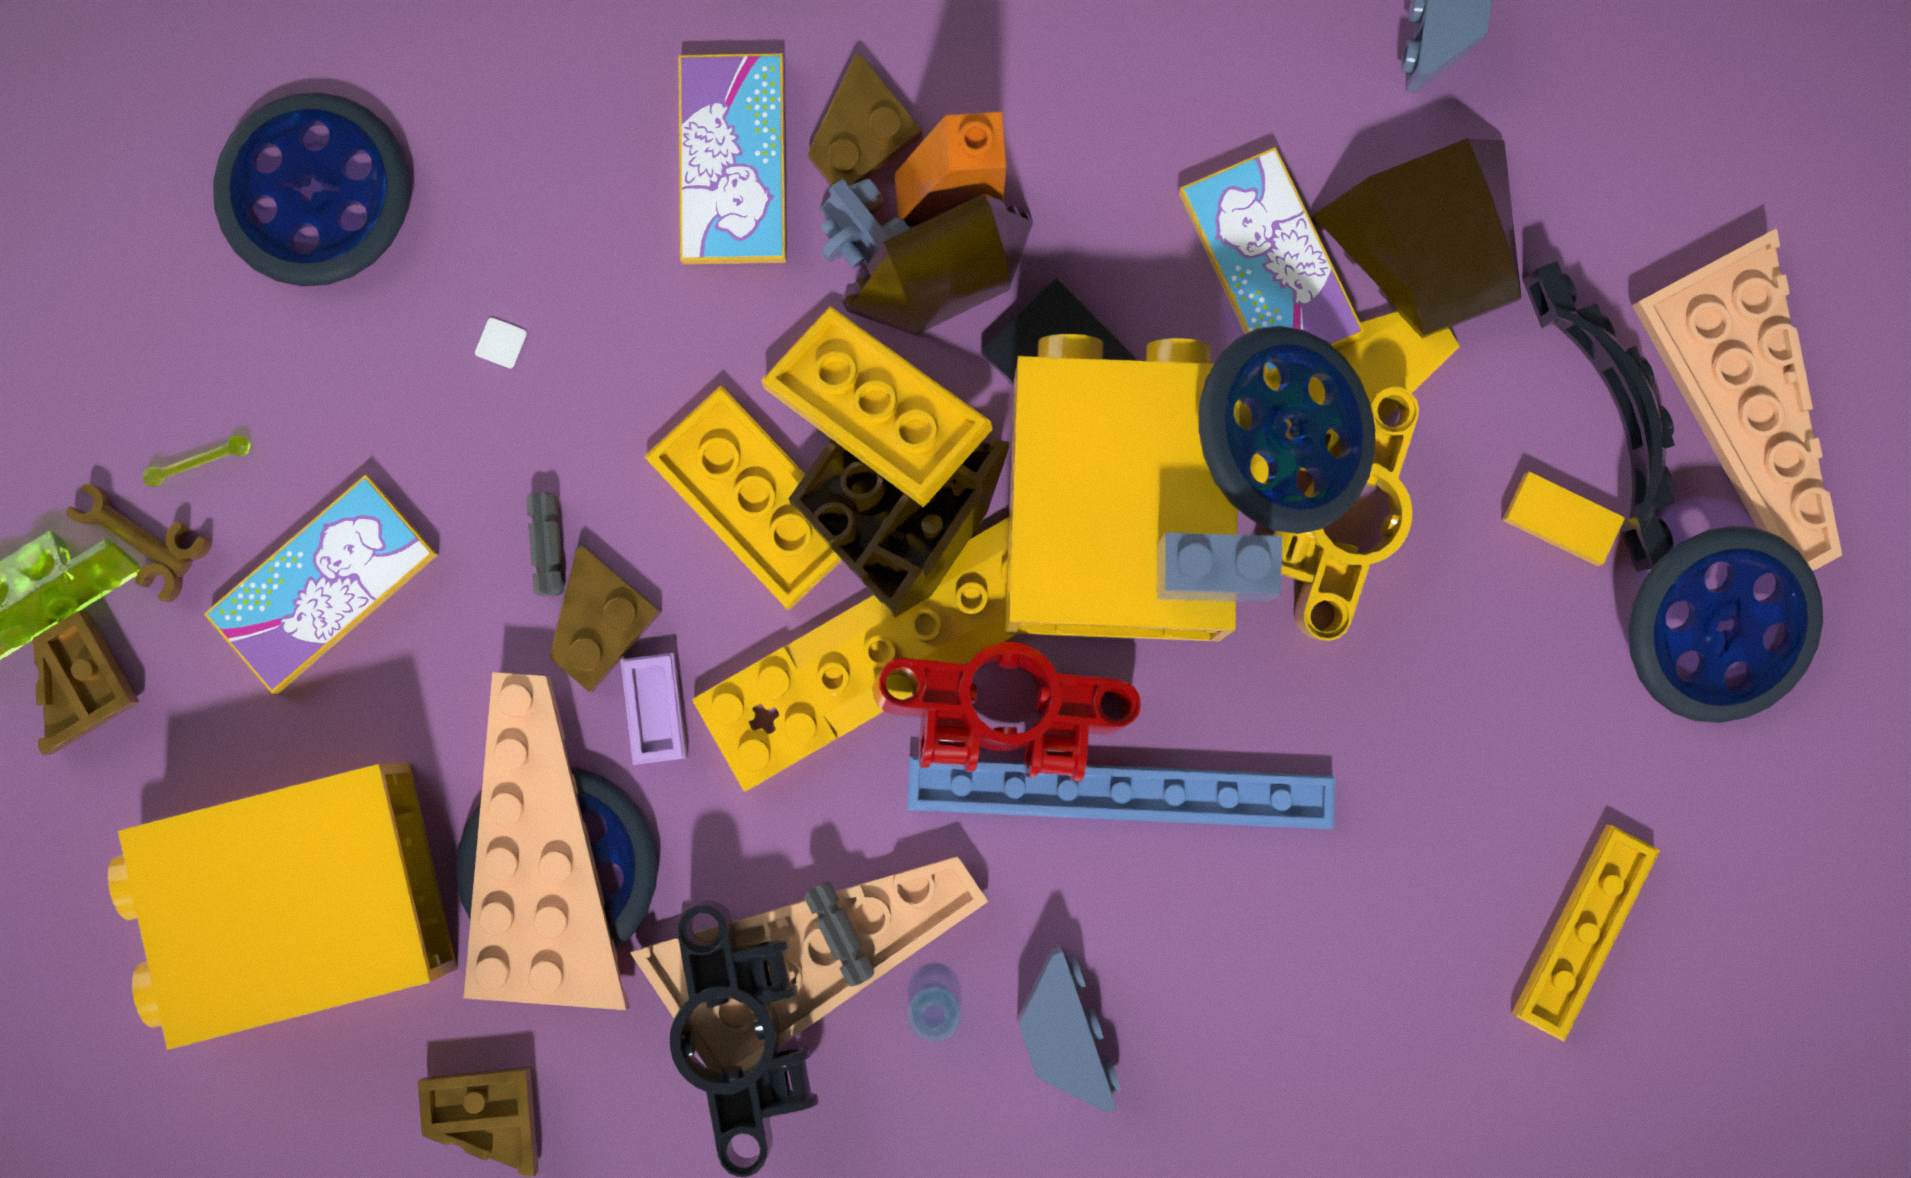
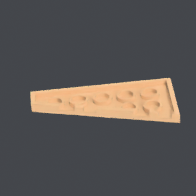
(1747, 385)
(536, 885)
(890, 918)

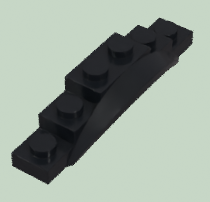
(1630, 386)

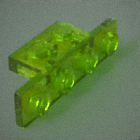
(45, 586)

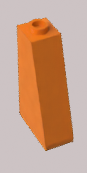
(952, 166)

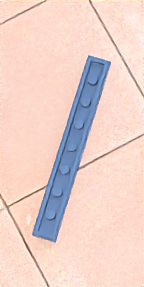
(1128, 794)

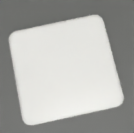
(500, 343)

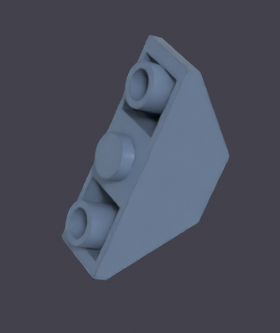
(1442, 37)
(1063, 1034)

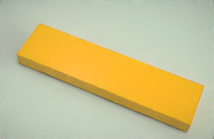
(1585, 932)

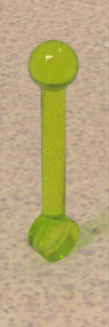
(236, 445)

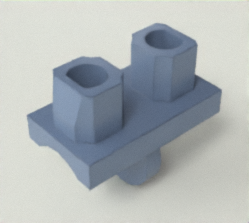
(851, 224)

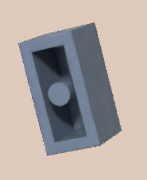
(1219, 567)

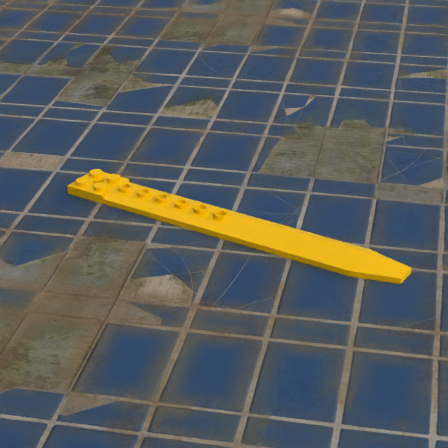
(829, 674)

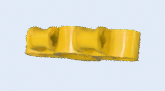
(1335, 569)

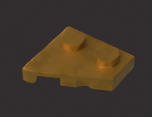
(861, 128)
(597, 621)
(77, 681)
(483, 1114)

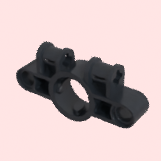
(737, 1098)

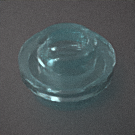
(934, 997)

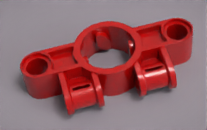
(1065, 703)

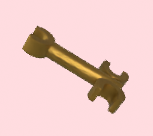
(171, 558)

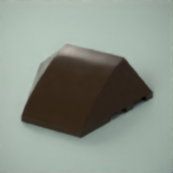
(1434, 234)
(943, 266)
(884, 533)

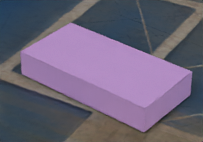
(654, 708)

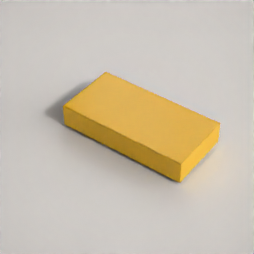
(1563, 519)

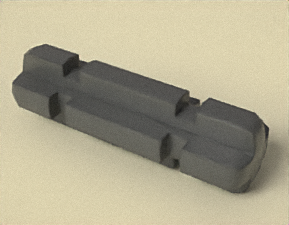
(545, 544)
(839, 934)

